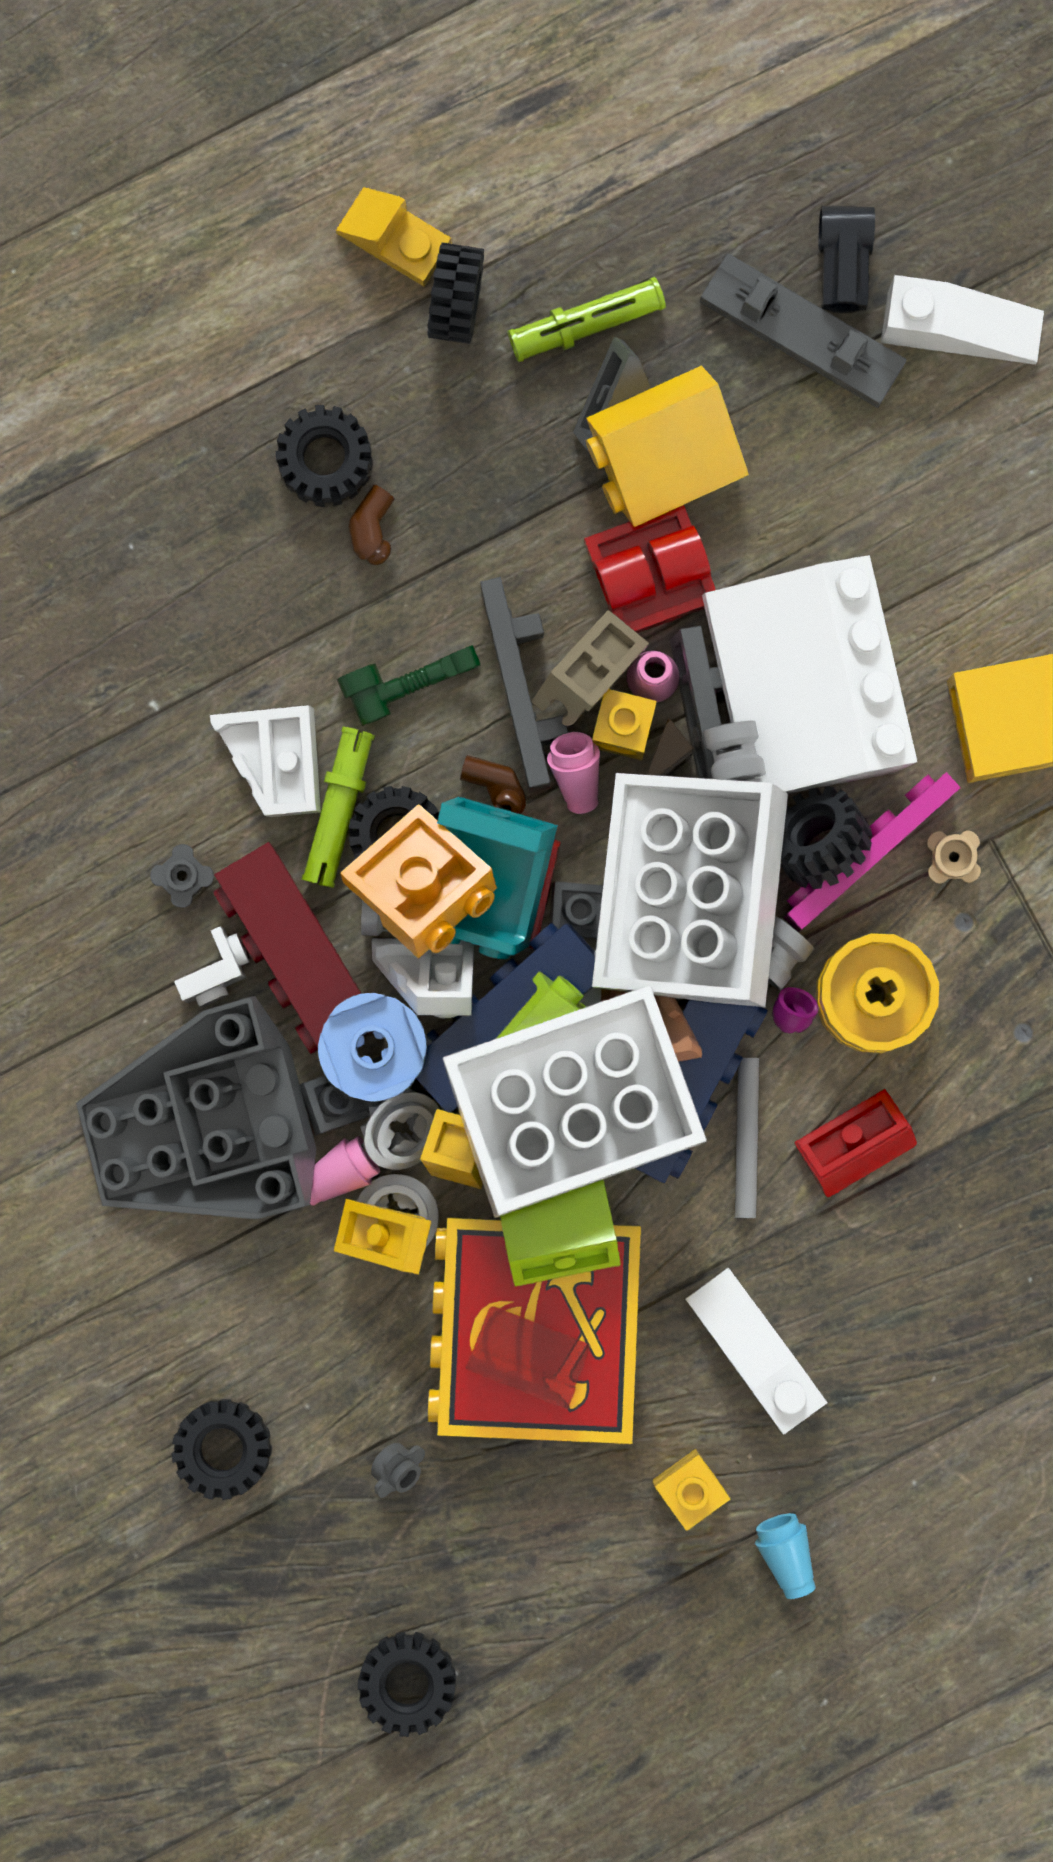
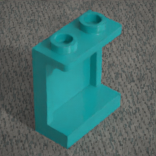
(519, 856)

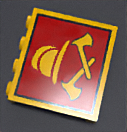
(588, 1306)

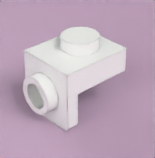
(210, 982)

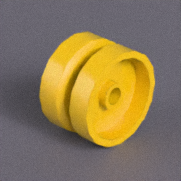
(908, 989)

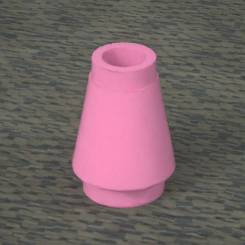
(653, 688)
(576, 770)
(342, 1171)

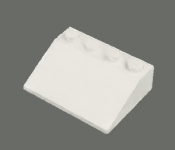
(814, 673)
(691, 888)
(573, 1101)

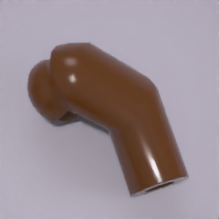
(366, 529)
(499, 781)

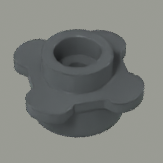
(197, 876)
(396, 1468)

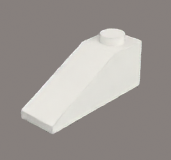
(960, 321)
(756, 1351)

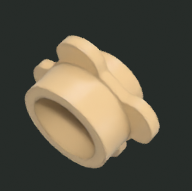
(966, 848)

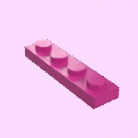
(886, 834)

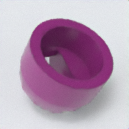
(794, 1010)

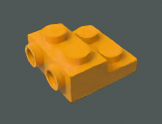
(421, 882)

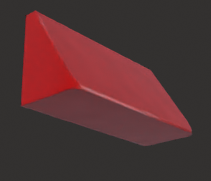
(856, 1143)

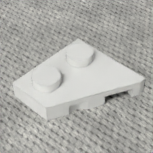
(275, 756)
(435, 982)

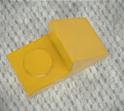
(392, 234)
(382, 1236)

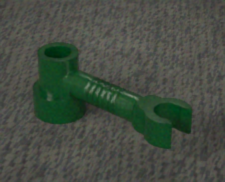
(372, 695)

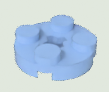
(344, 1035)

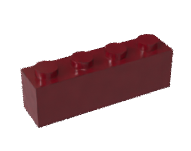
(287, 937)

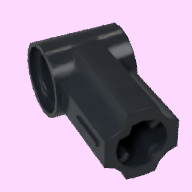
(846, 243)

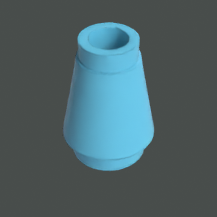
(787, 1554)

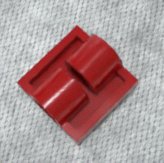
(651, 569)

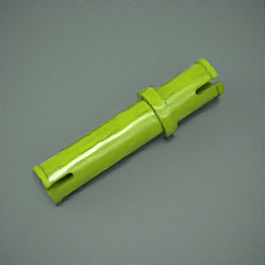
(528, 340)
(338, 806)

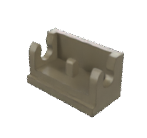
(591, 667)

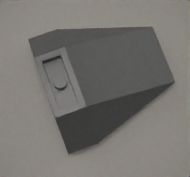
(205, 1122)

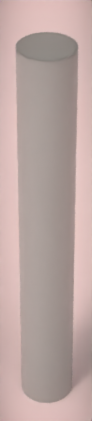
(747, 1138)

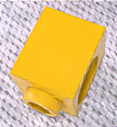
(623, 724)
(449, 1152)
(691, 1489)

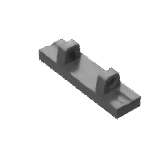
(803, 330)
(506, 635)
(698, 688)

